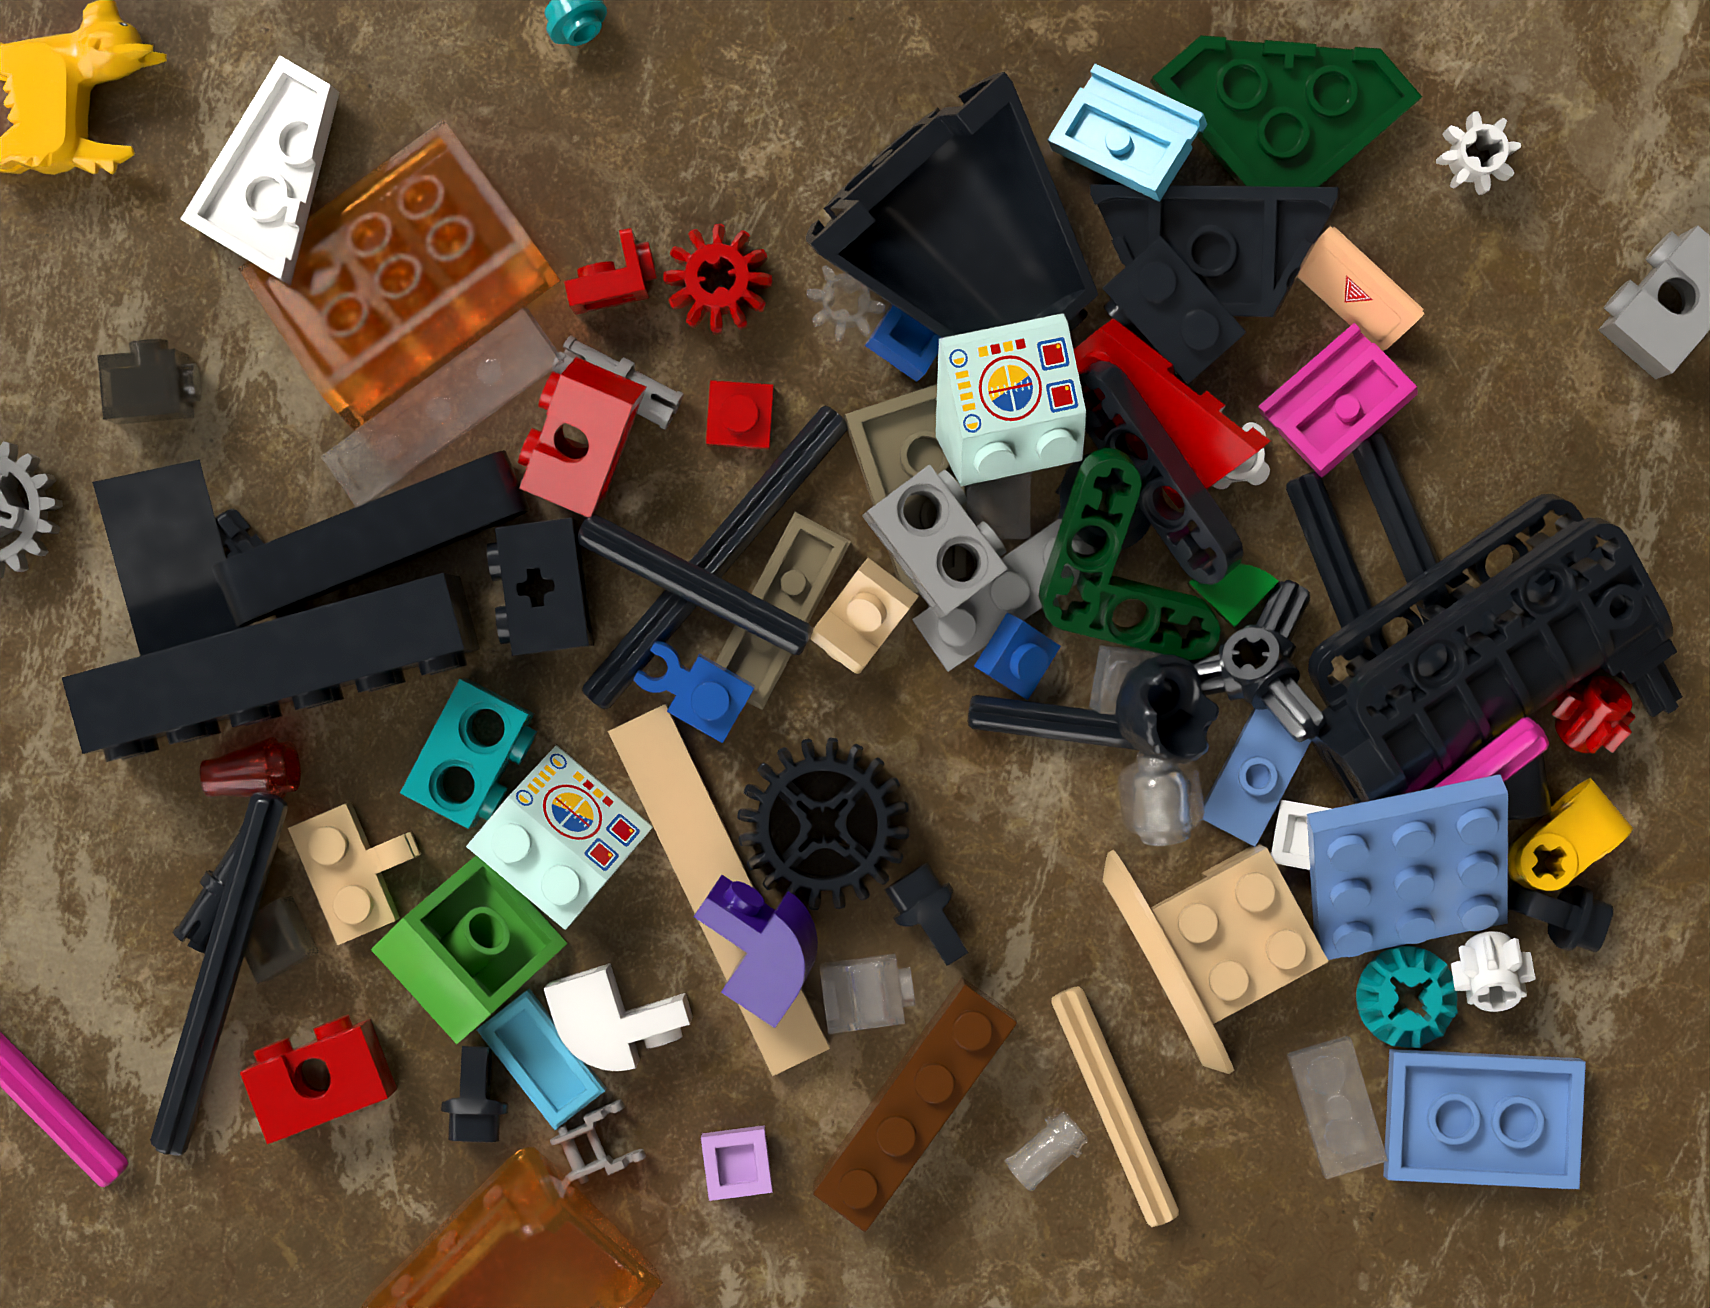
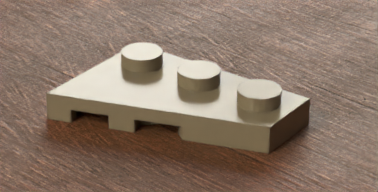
(891, 447)

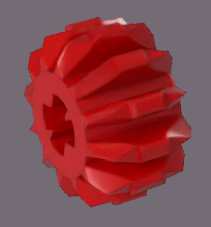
(713, 257)

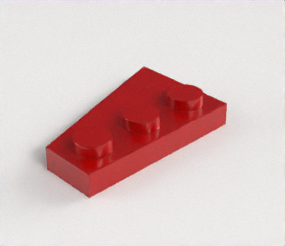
(1193, 422)

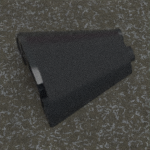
(961, 221)

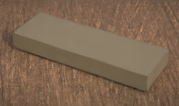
(793, 582)

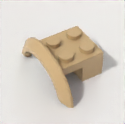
(1219, 941)

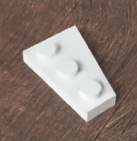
(268, 171)

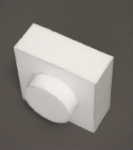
(1291, 834)

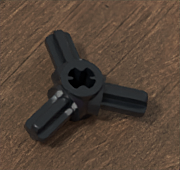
(1270, 646)

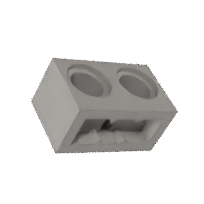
(922, 551)

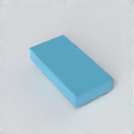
(539, 1060)

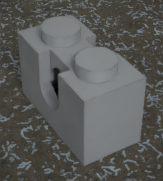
(1643, 325)

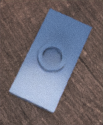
(1253, 777)

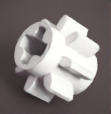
(1487, 138)
(1493, 971)

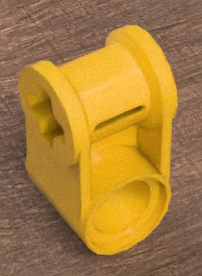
(1576, 834)

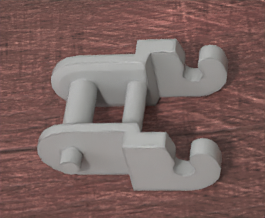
(611, 1165)

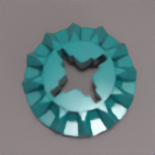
(1377, 996)

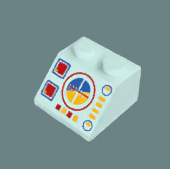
(1009, 400)
(559, 837)

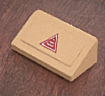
(1358, 289)

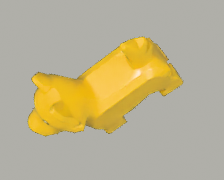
(51, 89)

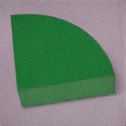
(1236, 592)

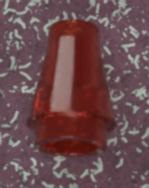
(259, 767)

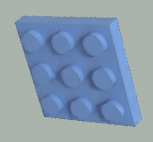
(1409, 867)

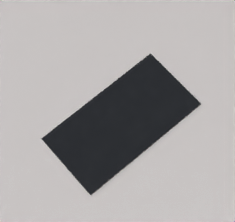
(164, 554)

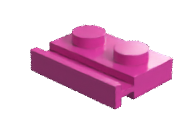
(1338, 400)

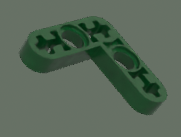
(1102, 590)

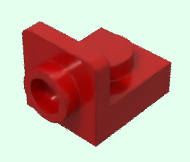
(605, 287)

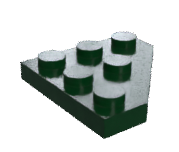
(1286, 107)

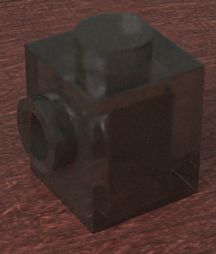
(148, 383)

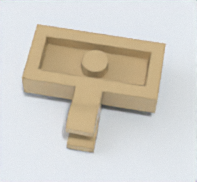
(348, 870)

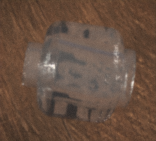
(1161, 800)

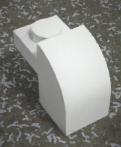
(599, 1029)

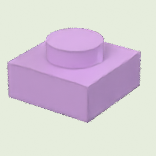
(736, 1163)

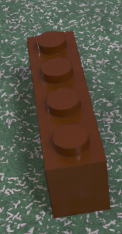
(913, 1104)

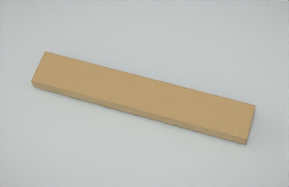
(699, 855)

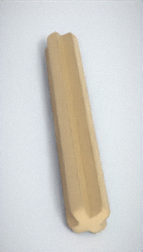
(1115, 1106)

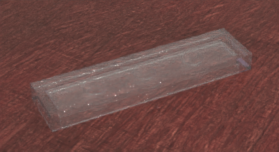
(442, 408)

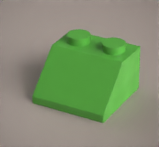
(468, 947)

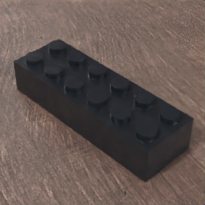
(271, 663)

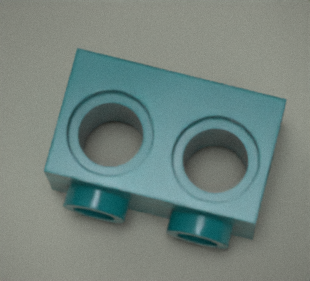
(455, 745)

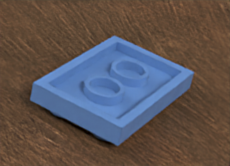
(1484, 1119)

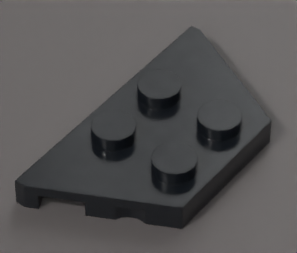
(1234, 238)

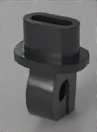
(920, 901)
(1571, 918)
(473, 1114)

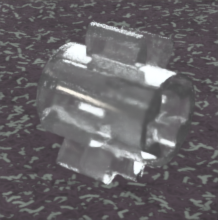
(842, 318)

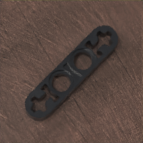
(1162, 468)

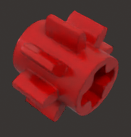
(1594, 715)

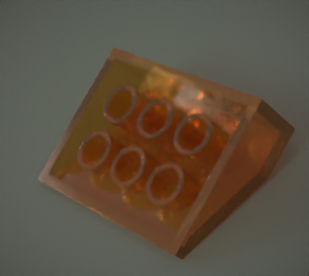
(401, 276)

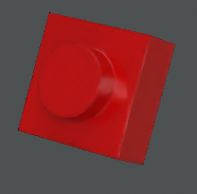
(739, 415)

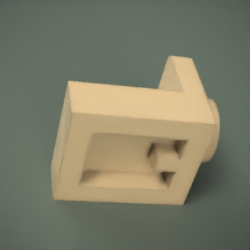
(863, 616)

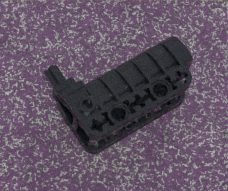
(1490, 652)

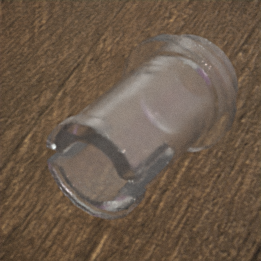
(1047, 1150)

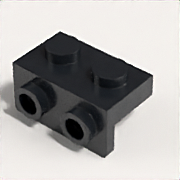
(1172, 310)

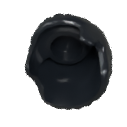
(1165, 709)

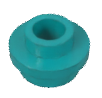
(574, 20)

